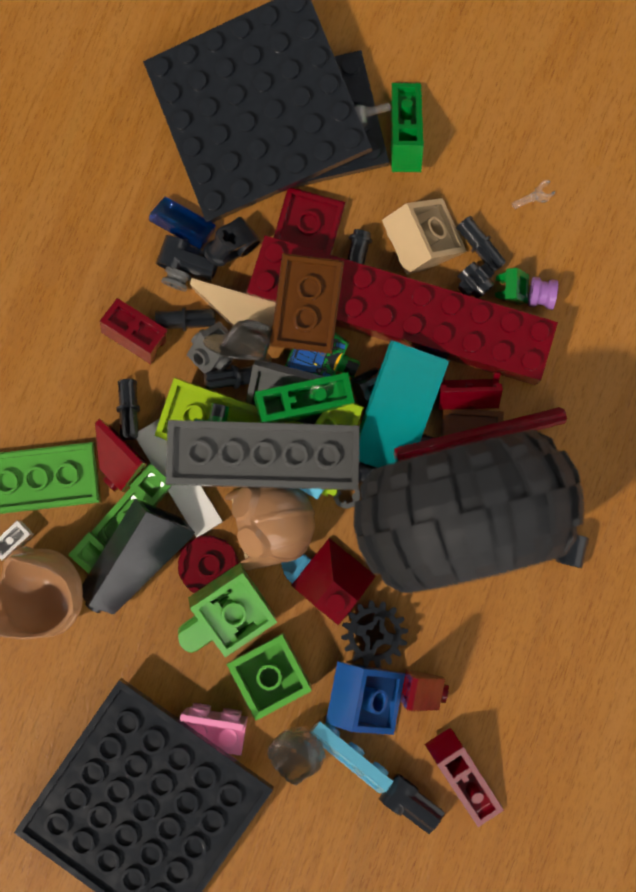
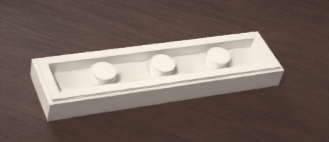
(190, 499)

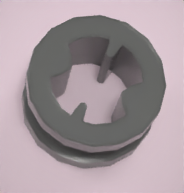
(176, 279)
(356, 496)

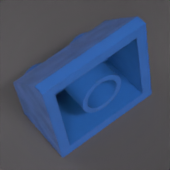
(365, 699)

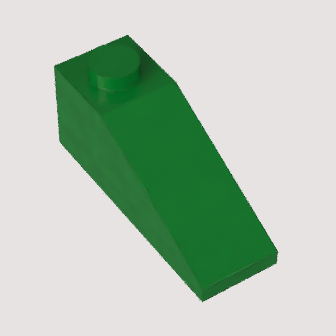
(406, 127)
(303, 399)

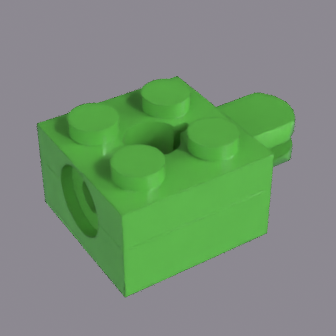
(226, 612)

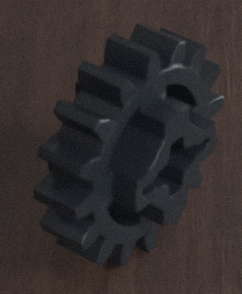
(387, 638)

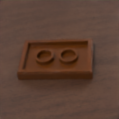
(307, 303)

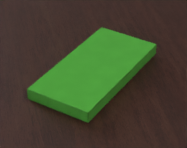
(48, 478)

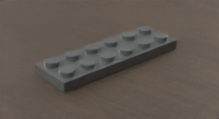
(262, 455)

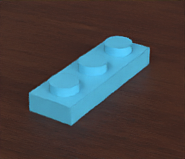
(352, 757)

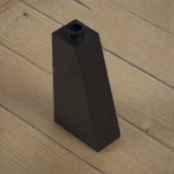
(133, 555)

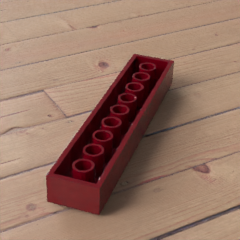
(423, 315)

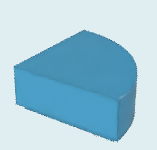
(294, 568)

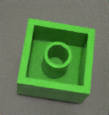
(269, 676)

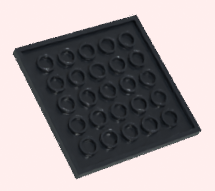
(257, 106)
(143, 801)

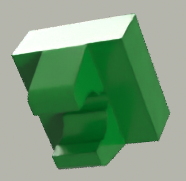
(516, 286)

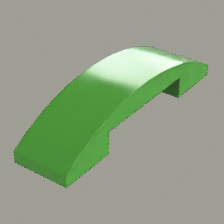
(147, 487)

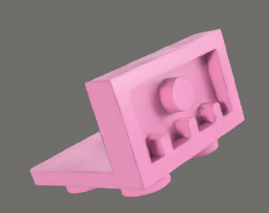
(222, 728)

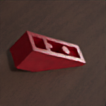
(423, 691)
(464, 777)

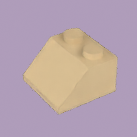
(423, 235)

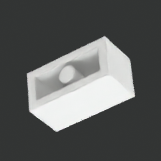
(14, 539)

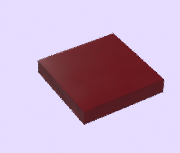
(309, 220)

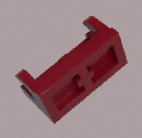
(133, 330)
(470, 393)

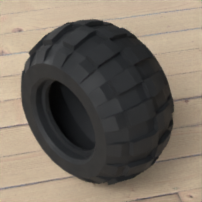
(469, 512)

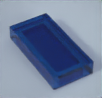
(182, 222)

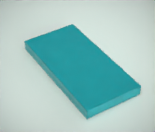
(399, 403)

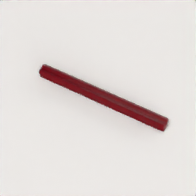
(534, 421)

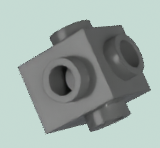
(203, 357)

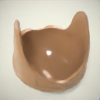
(272, 524)
(38, 594)

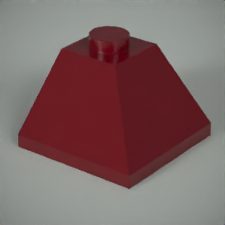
(117, 458)
(333, 581)

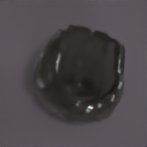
(296, 754)

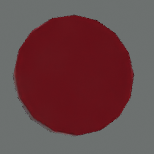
(205, 561)

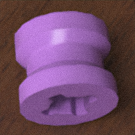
(543, 293)

